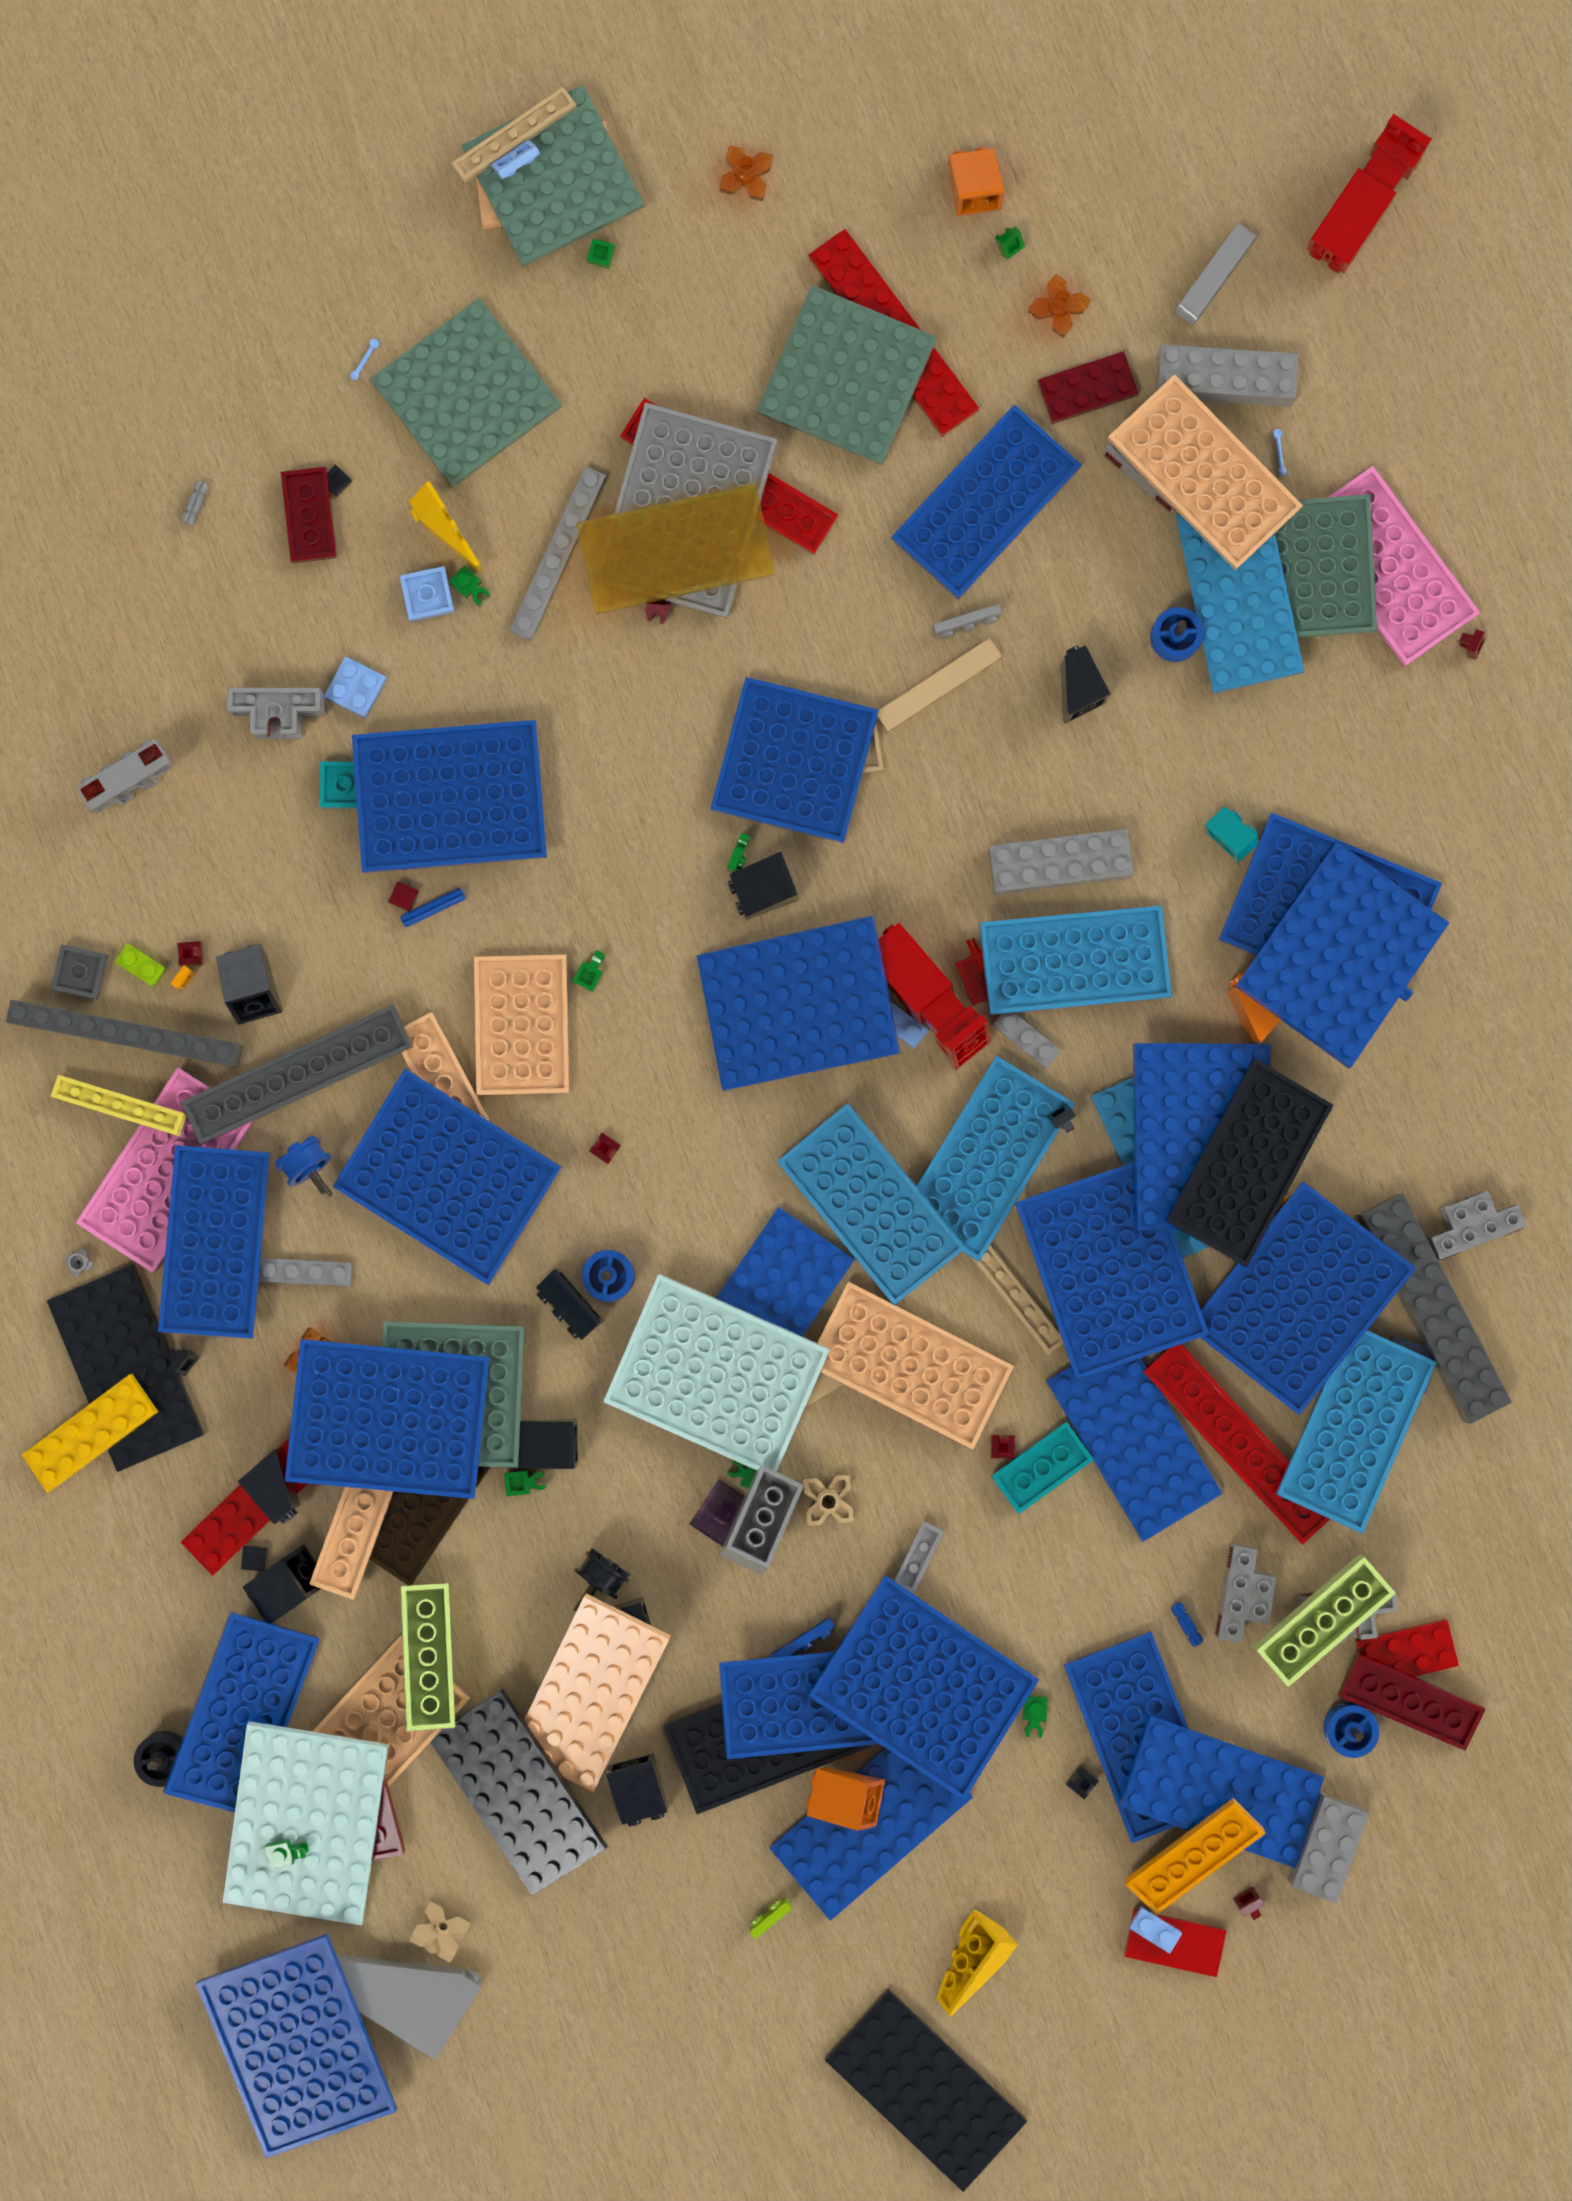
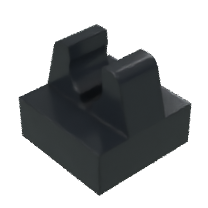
(1061, 1118)
(182, 1360)
(1082, 1782)

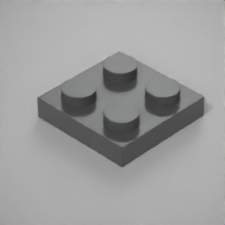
(79, 972)

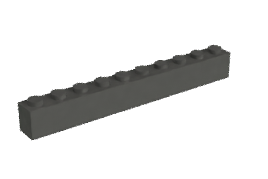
(124, 1033)

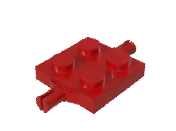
(972, 974)

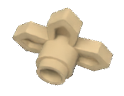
(838, 1508)
(438, 1933)

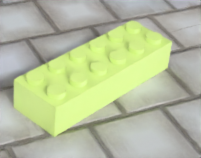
(1324, 1620)
(427, 1657)

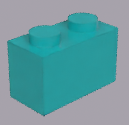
(1232, 833)

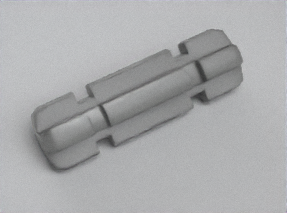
(194, 503)

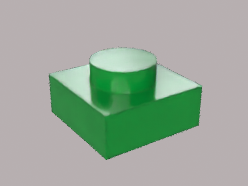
(600, 253)

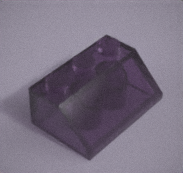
(718, 1512)

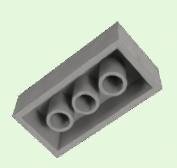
(761, 1520)
(1328, 1848)

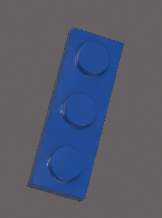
(804, 1640)

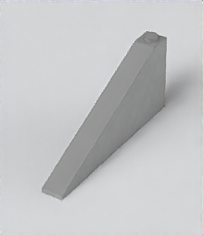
(411, 1998)

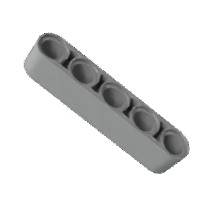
(1215, 274)

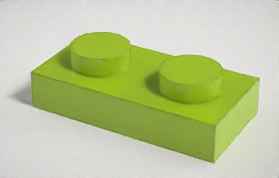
(140, 965)
(776, 1912)

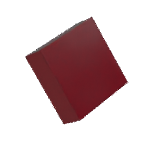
(403, 896)

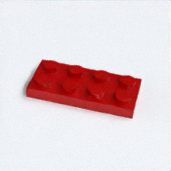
(1413, 1649)

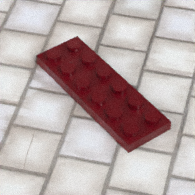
(1411, 1701)

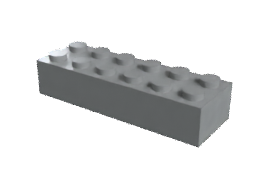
(1231, 374)
(1060, 862)

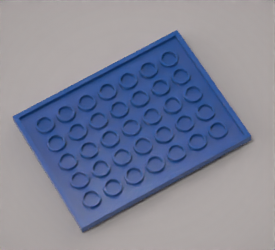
(449, 796)
(1280, 870)
(1342, 955)
(798, 1003)
(1176, 1107)
(447, 1176)
(1107, 1284)
(1303, 1298)
(387, 1419)
(923, 1687)
(296, 2046)

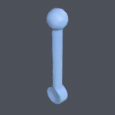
(374, 344)
(1277, 435)

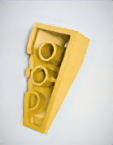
(435, 518)
(979, 1955)

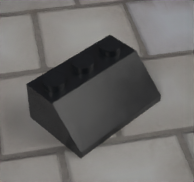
(568, 1304)

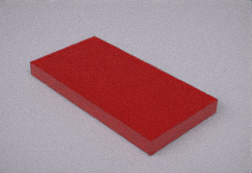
(1195, 1951)

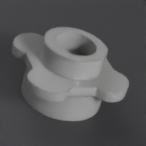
(72, 1260)

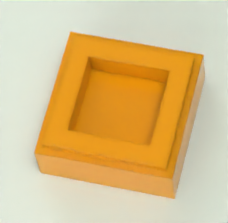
(182, 978)

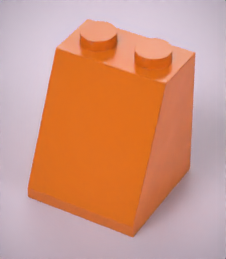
(975, 181)
(1254, 1018)
(845, 1798)

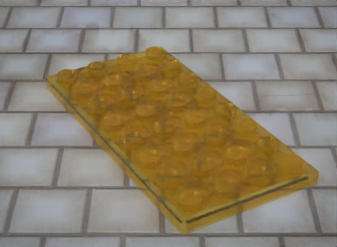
(675, 548)

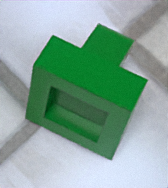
(1010, 242)

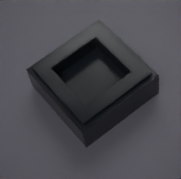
(337, 480)
(254, 1558)

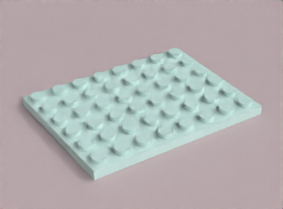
(716, 1375)
(314, 1793)

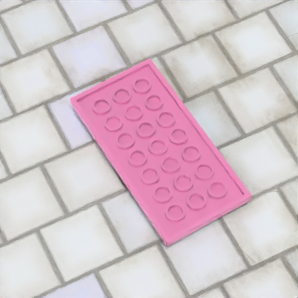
(1413, 587)
(135, 1196)

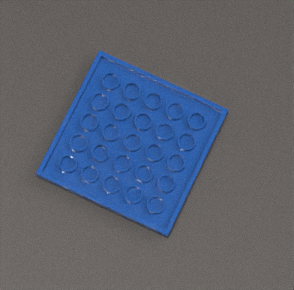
(794, 760)

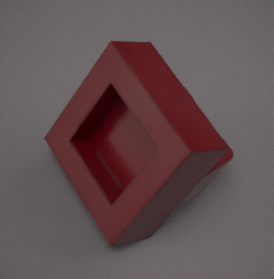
(661, 608)
(1473, 643)
(190, 953)
(605, 1148)
(1002, 1446)
(1249, 1903)

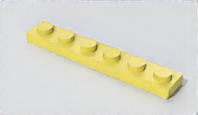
(118, 1105)

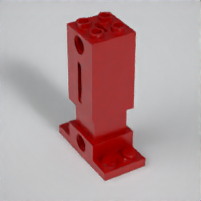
(1368, 195)
(931, 997)

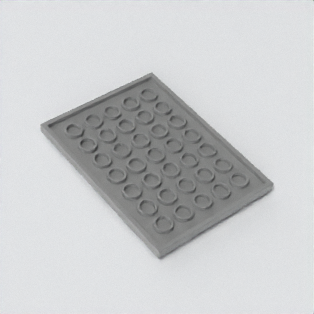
(690, 457)

